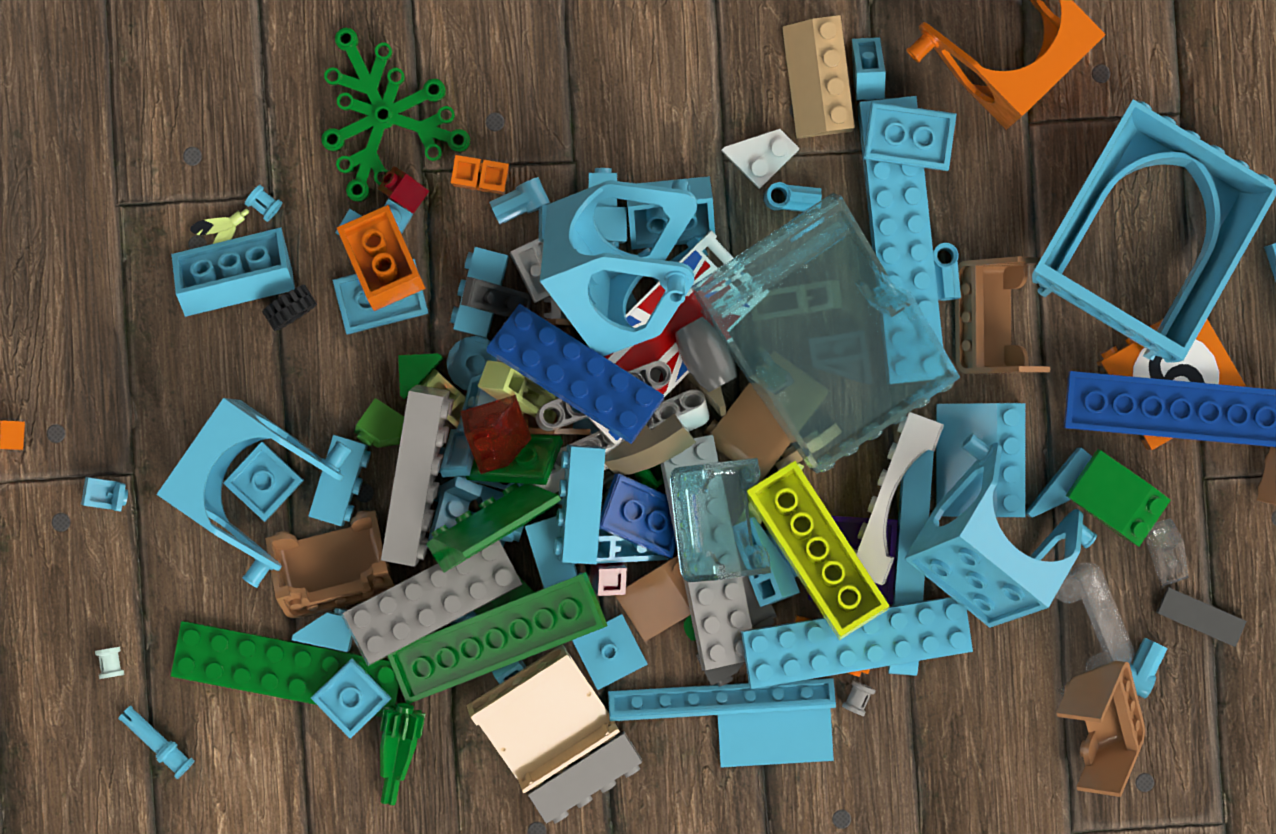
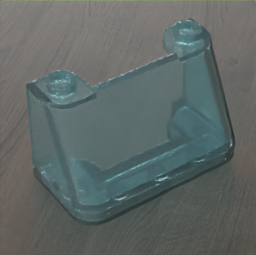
(715, 521)

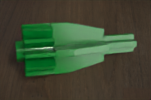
(399, 740)

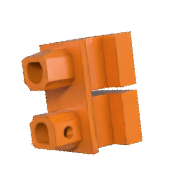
(479, 176)

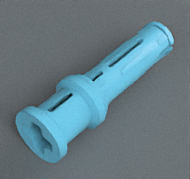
(166, 751)

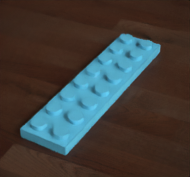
(895, 637)

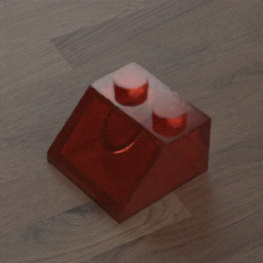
(495, 432)

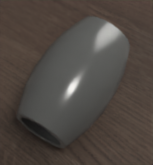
(705, 354)

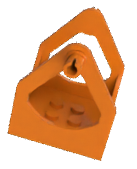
(1016, 91)

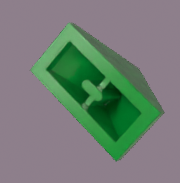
(415, 369)

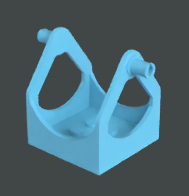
(595, 278)
(199, 476)
(979, 563)

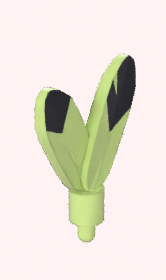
(223, 226)

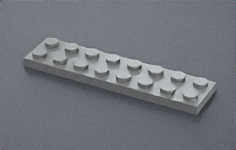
(717, 606)

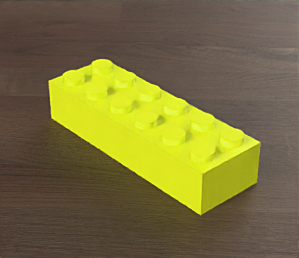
(817, 550)

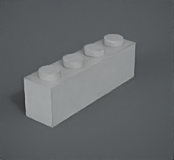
(585, 778)

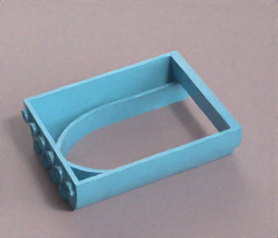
(1234, 209)

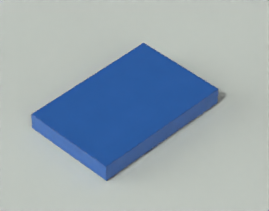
(638, 516)

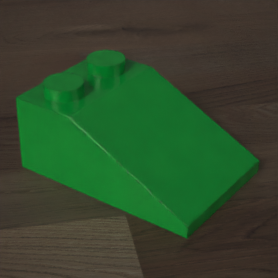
(1118, 498)

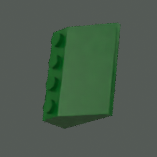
(489, 524)

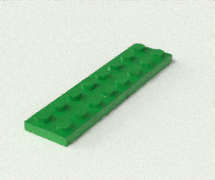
(497, 638)
(266, 663)

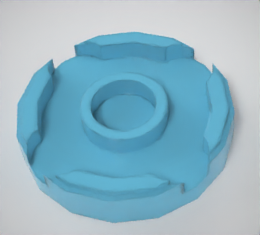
(468, 360)

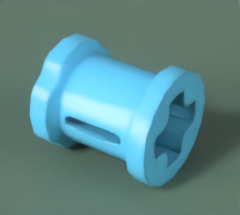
(263, 203)

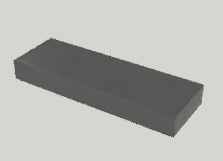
(493, 297)
(1201, 617)

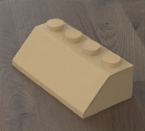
(818, 77)

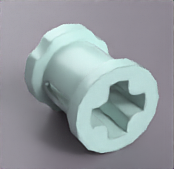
(109, 662)

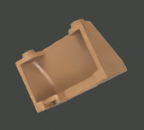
(749, 432)
(330, 567)

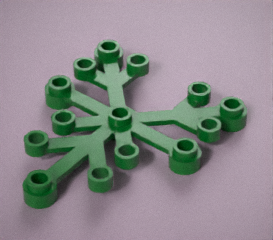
(368, 84)

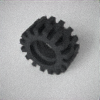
(289, 307)

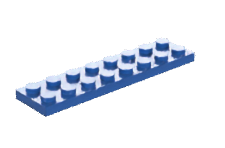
(1171, 409)

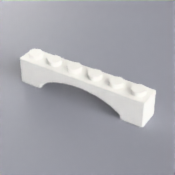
(916, 437)

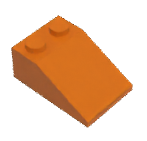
(380, 258)

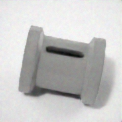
(858, 698)

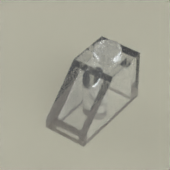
(1167, 552)

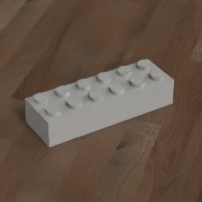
(416, 474)
(429, 602)

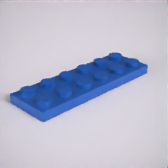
(575, 373)

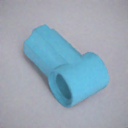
(796, 197)
(526, 198)
(947, 274)
(1146, 665)

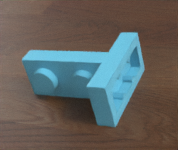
(453, 501)

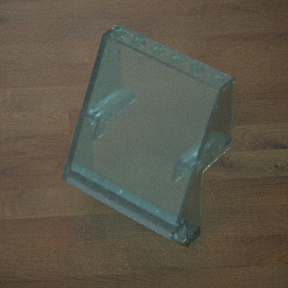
(825, 333)

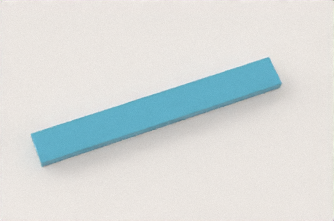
(720, 700)

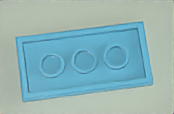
(775, 737)

